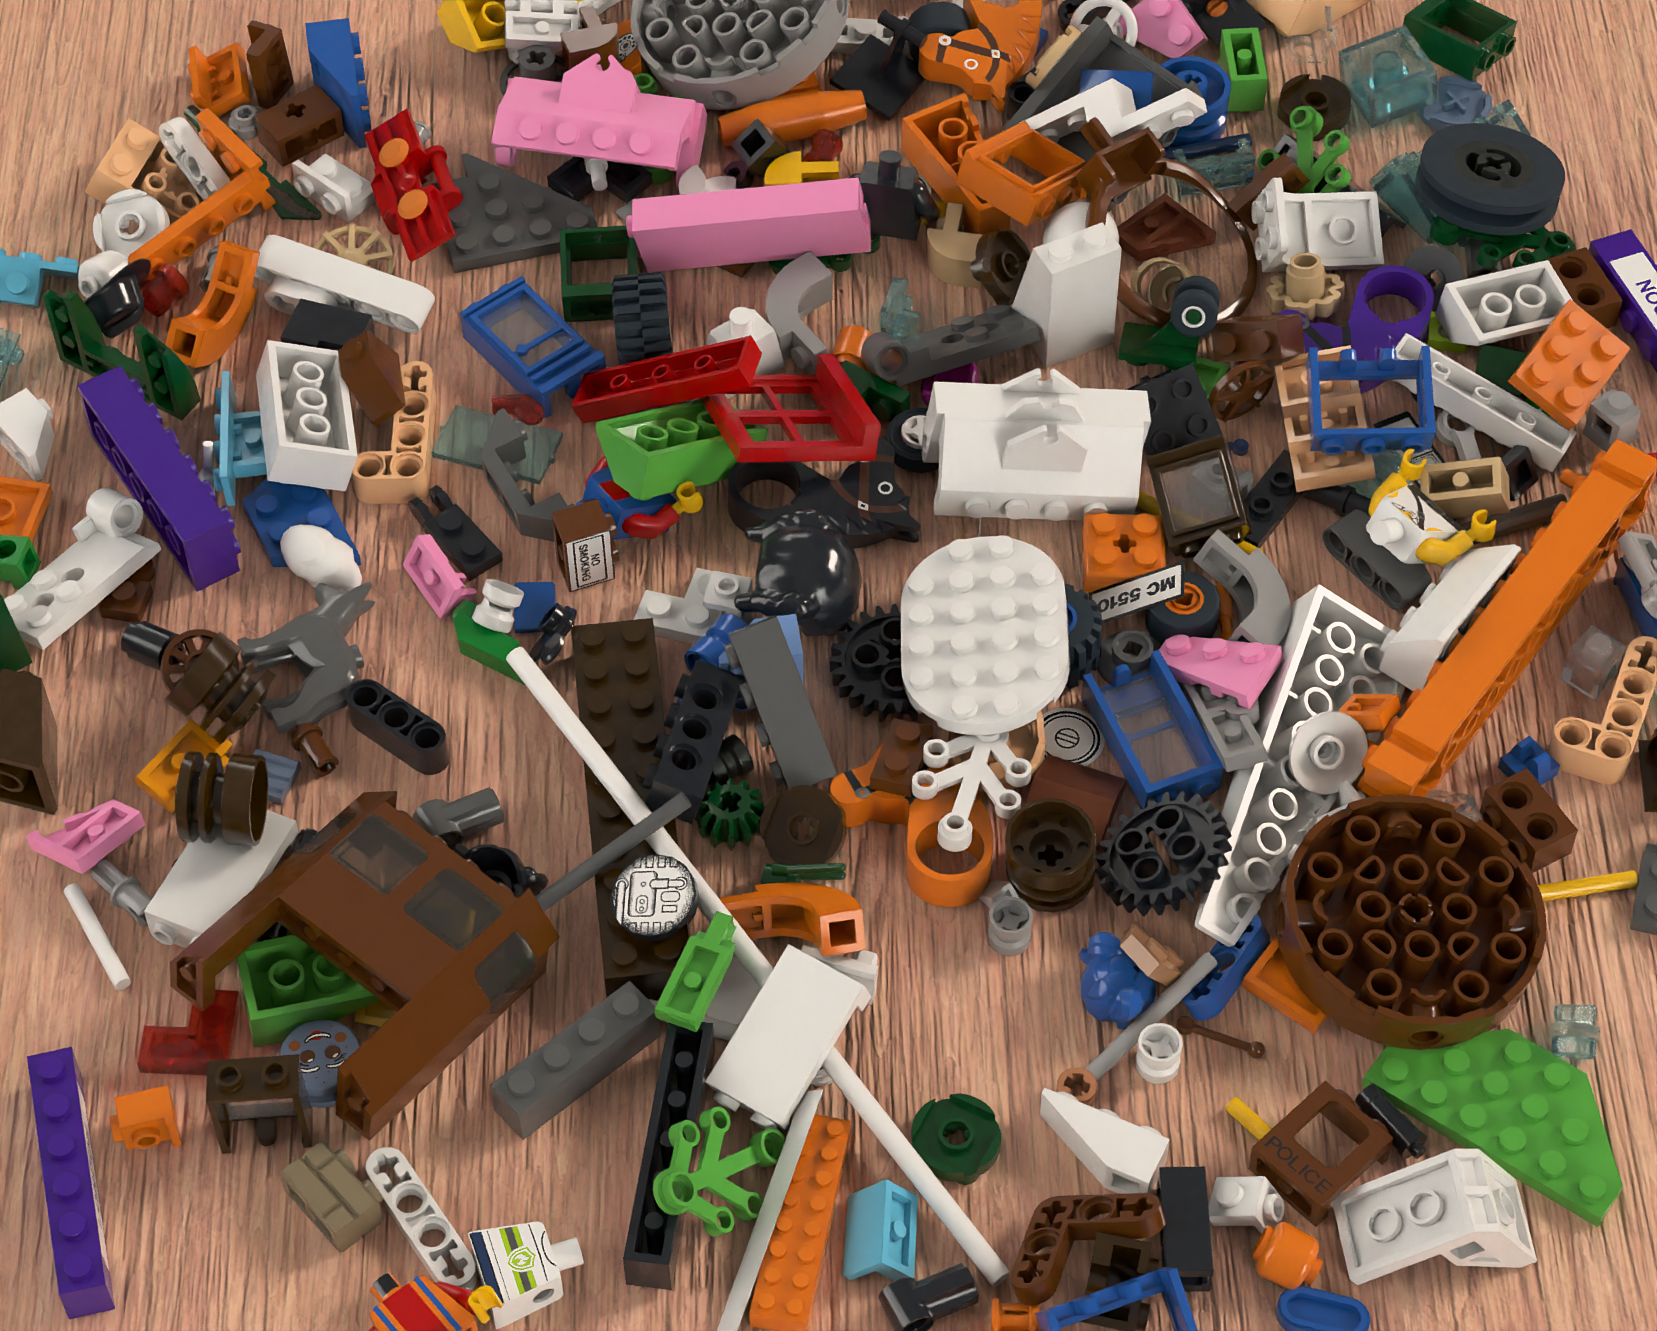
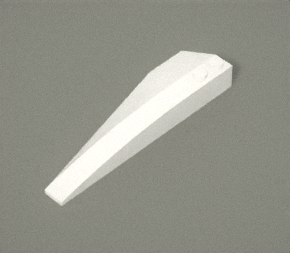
(1327, 658)

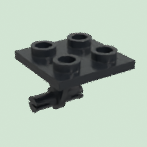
(883, 70)
(1177, 410)

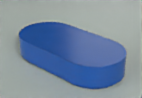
(1320, 1311)

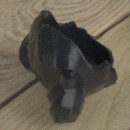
(504, 867)

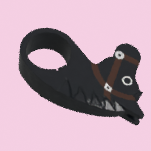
(860, 505)

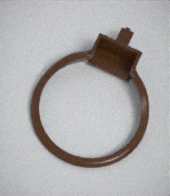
(1131, 163)

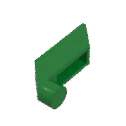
(482, 643)

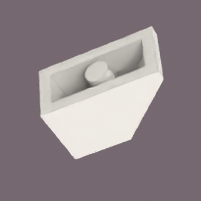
(27, 431)

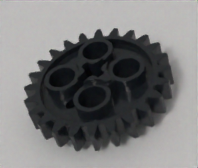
(873, 682)
(1192, 836)

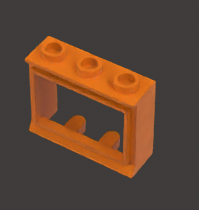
(1013, 194)

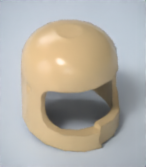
(1164, 279)

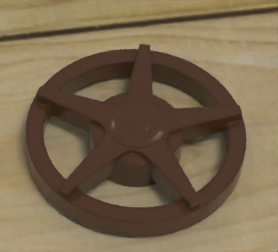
(1241, 390)

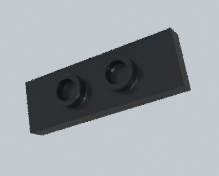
(1271, 499)

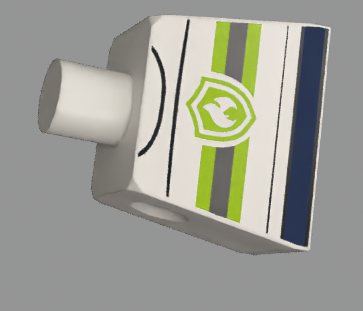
(522, 1267)

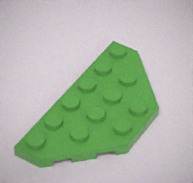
(1514, 1106)

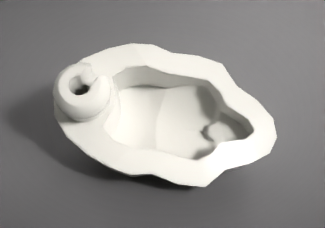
(320, 557)

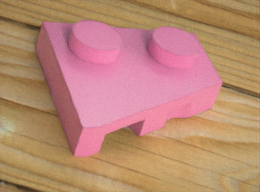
(1166, 27)
(89, 835)

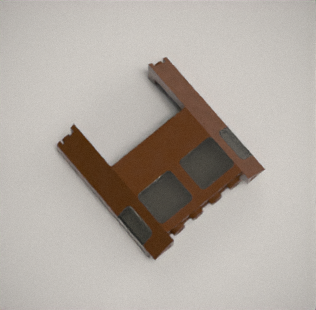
(406, 927)

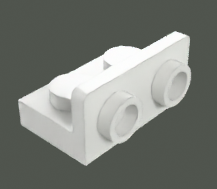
(333, 187)

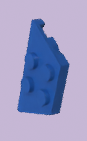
(278, 506)

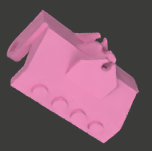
(600, 119)

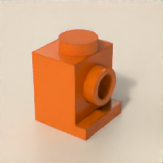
(145, 1119)

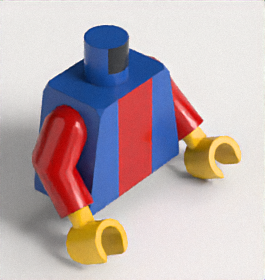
(634, 516)

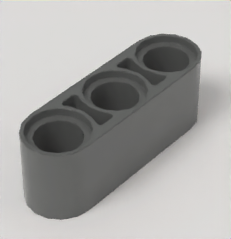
(1374, 564)

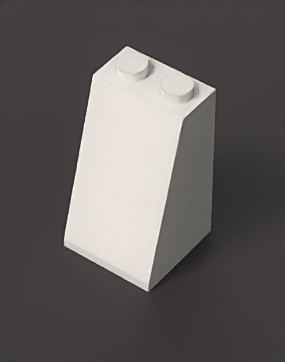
(1071, 293)

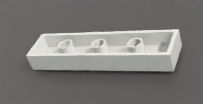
(1489, 407)

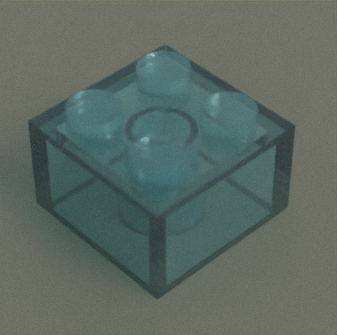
(1388, 76)

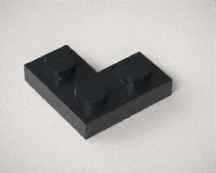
(623, 179)

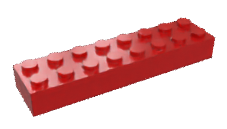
(667, 379)

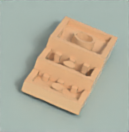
(1339, 410)

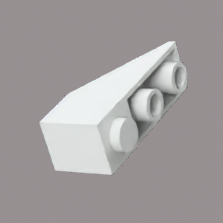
(1112, 1149)

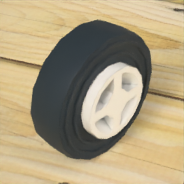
(903, 435)

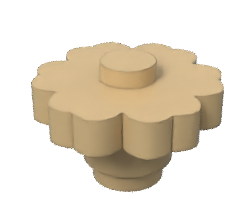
(1305, 288)

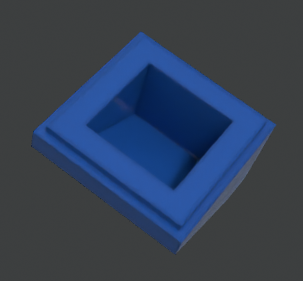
(535, 603)

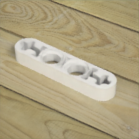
(427, 1217)

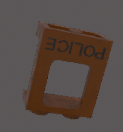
(1297, 1173)

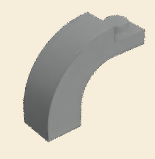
(791, 296)
(1253, 585)

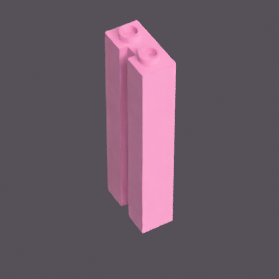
(750, 225)

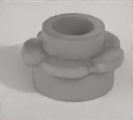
(243, 121)

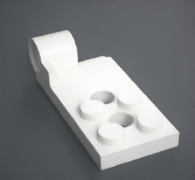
(86, 572)

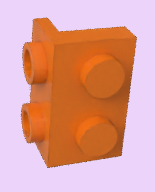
(219, 79)

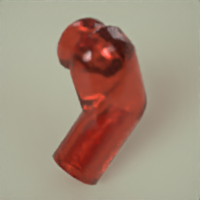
(521, 406)

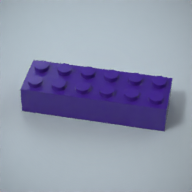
(160, 477)

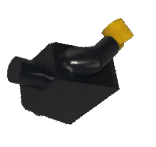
(896, 198)

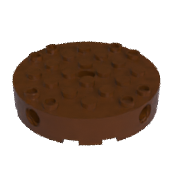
(1410, 922)

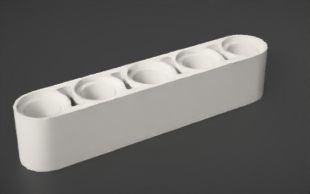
(353, 285)

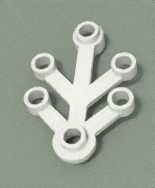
(972, 775)

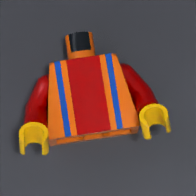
(429, 1305)

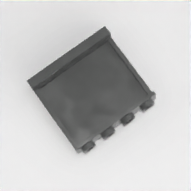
(1097, 50)

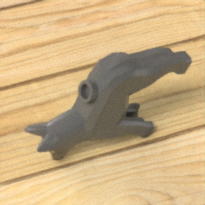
(320, 652)

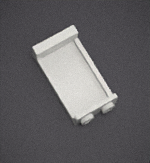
(213, 879)
(785, 1038)

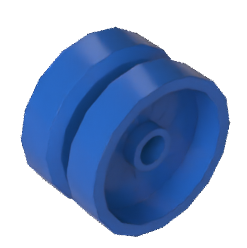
(1215, 89)

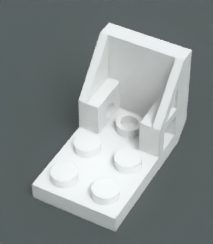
(1443, 1206)

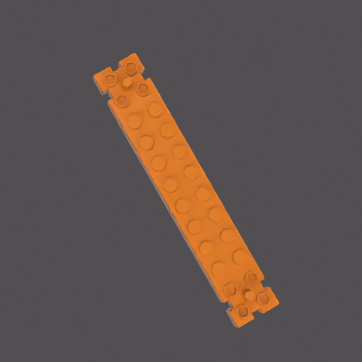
(1512, 627)

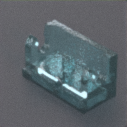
(1221, 170)

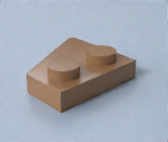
(1154, 960)

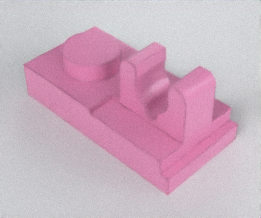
(435, 576)

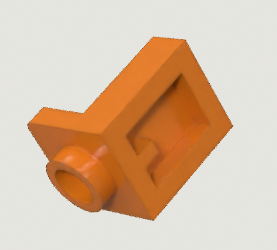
(1372, 710)

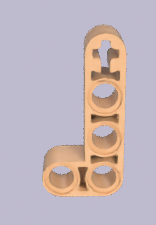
(406, 469)
(1621, 724)

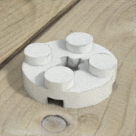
(118, 212)

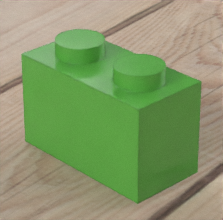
(1244, 63)

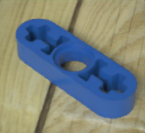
(1217, 988)

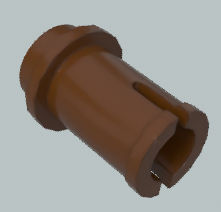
(309, 741)

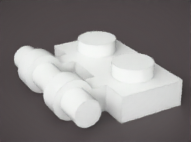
(538, 22)

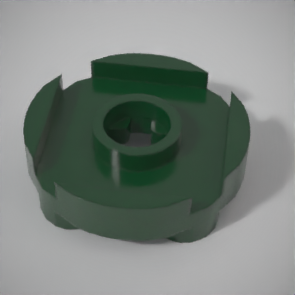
(963, 1161)

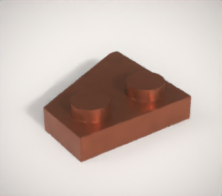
(1163, 230)

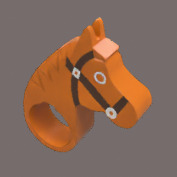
(989, 54)

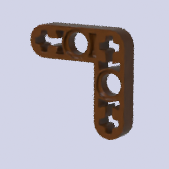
(1129, 1217)

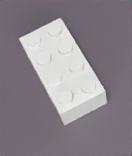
(305, 416)

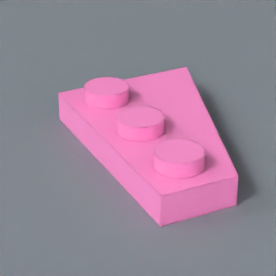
(1222, 665)

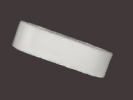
(285, 294)

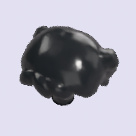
(804, 572)

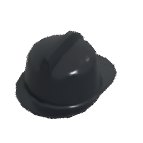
(120, 300)

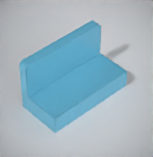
(880, 1232)

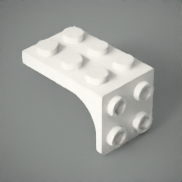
(1334, 226)

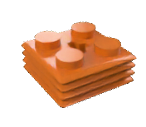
(1120, 547)

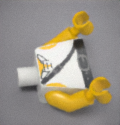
(1415, 526)

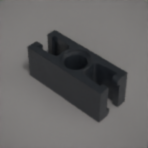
(1186, 1235)

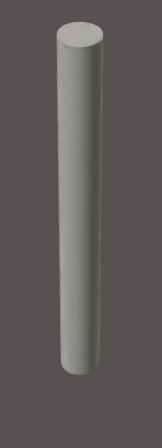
(1152, 1015)

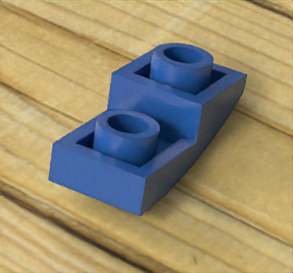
(1139, 82)

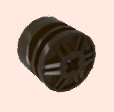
(221, 688)
(214, 798)
(1055, 835)

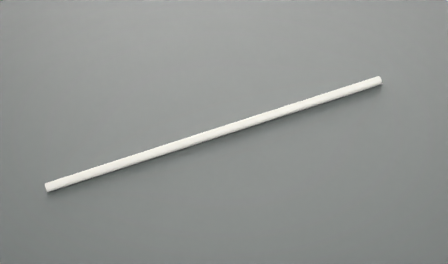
(760, 969)

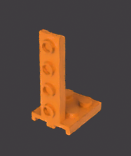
(218, 210)

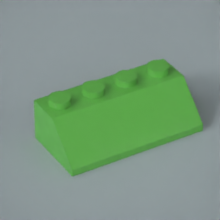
(666, 447)

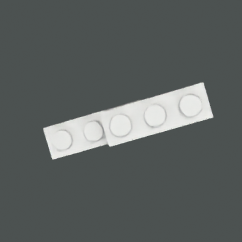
(1117, 112)

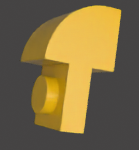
(790, 170)

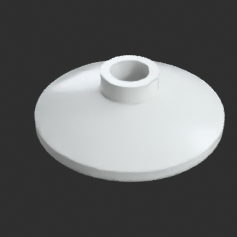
(1341, 759)

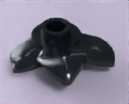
(555, 626)

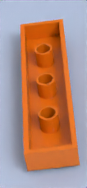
(800, 1237)

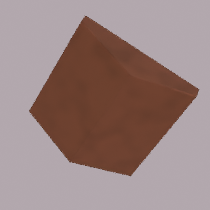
(1083, 786)

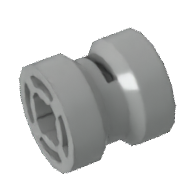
(1010, 926)

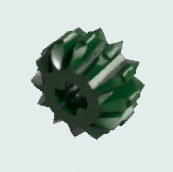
(730, 813)

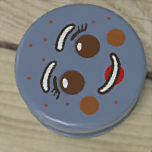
(321, 1050)

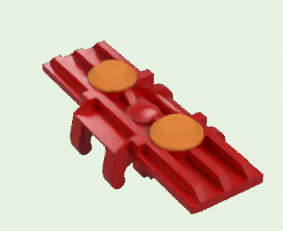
(400, 172)

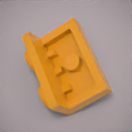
(162, 772)

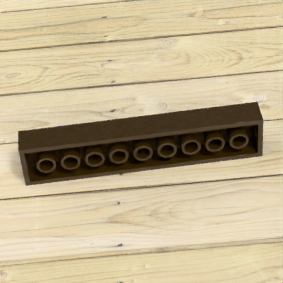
(625, 716)

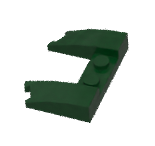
(82, 345)

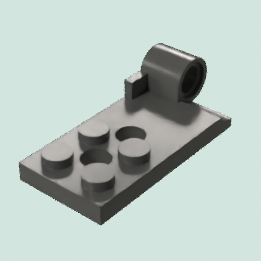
(948, 347)

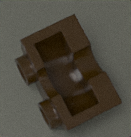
(1113, 1262)

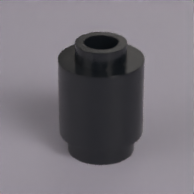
(147, 643)

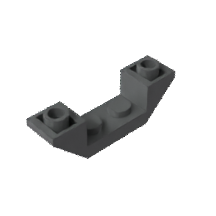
(501, 450)

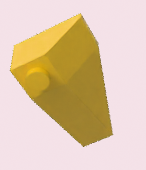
(474, 23)

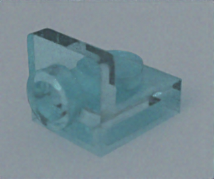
(897, 311)

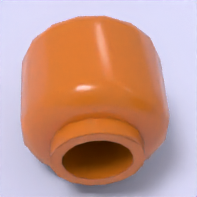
(1287, 1256)

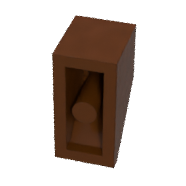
(373, 376)

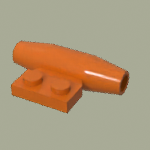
(797, 112)

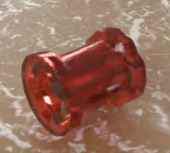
(828, 150)

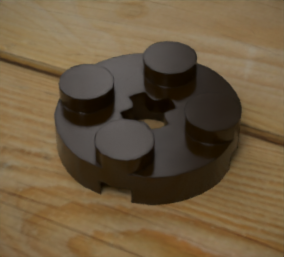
(1328, 91)
(1000, 264)
(793, 805)

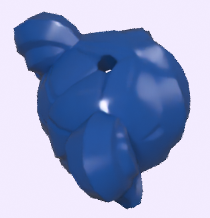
(1112, 982)

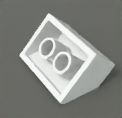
(1501, 304)

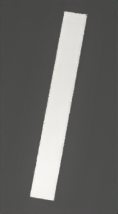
(769, 1211)

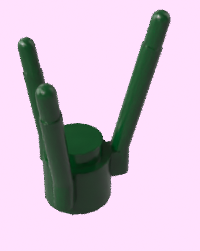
(795, 873)

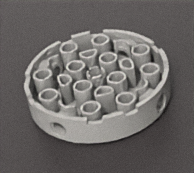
(735, 49)

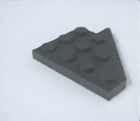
(507, 217)

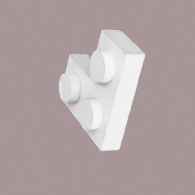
(680, 617)

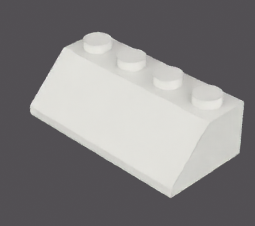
(1444, 613)

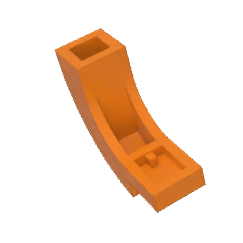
(221, 313)
(801, 911)

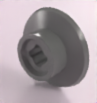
(1435, 258)
(1115, 650)

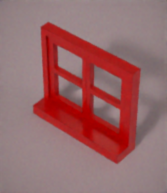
(838, 405)

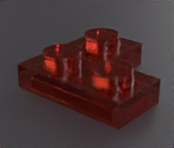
(189, 1048)

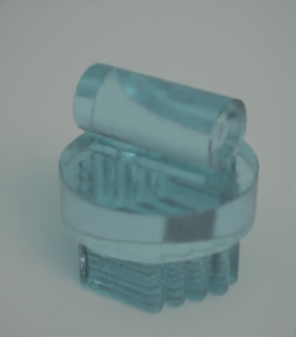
(1574, 1031)

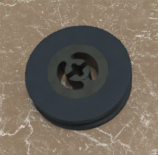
(1490, 179)

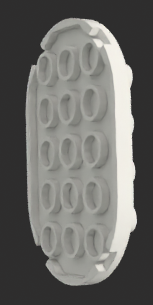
(984, 635)

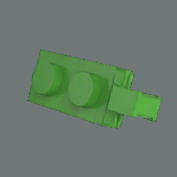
(698, 974)

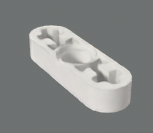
(192, 157)

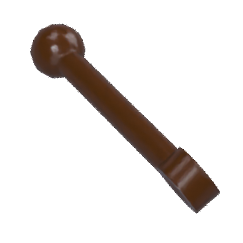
(1186, 1026)

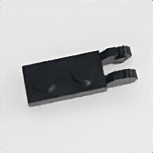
(456, 534)

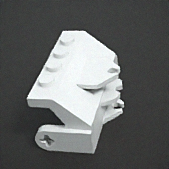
(1035, 448)

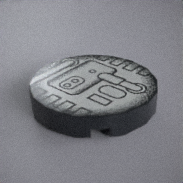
(654, 897)

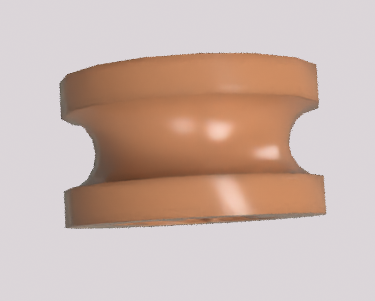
(1080, 1076)

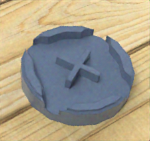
(1458, 103)

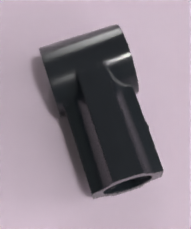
(918, 1304)

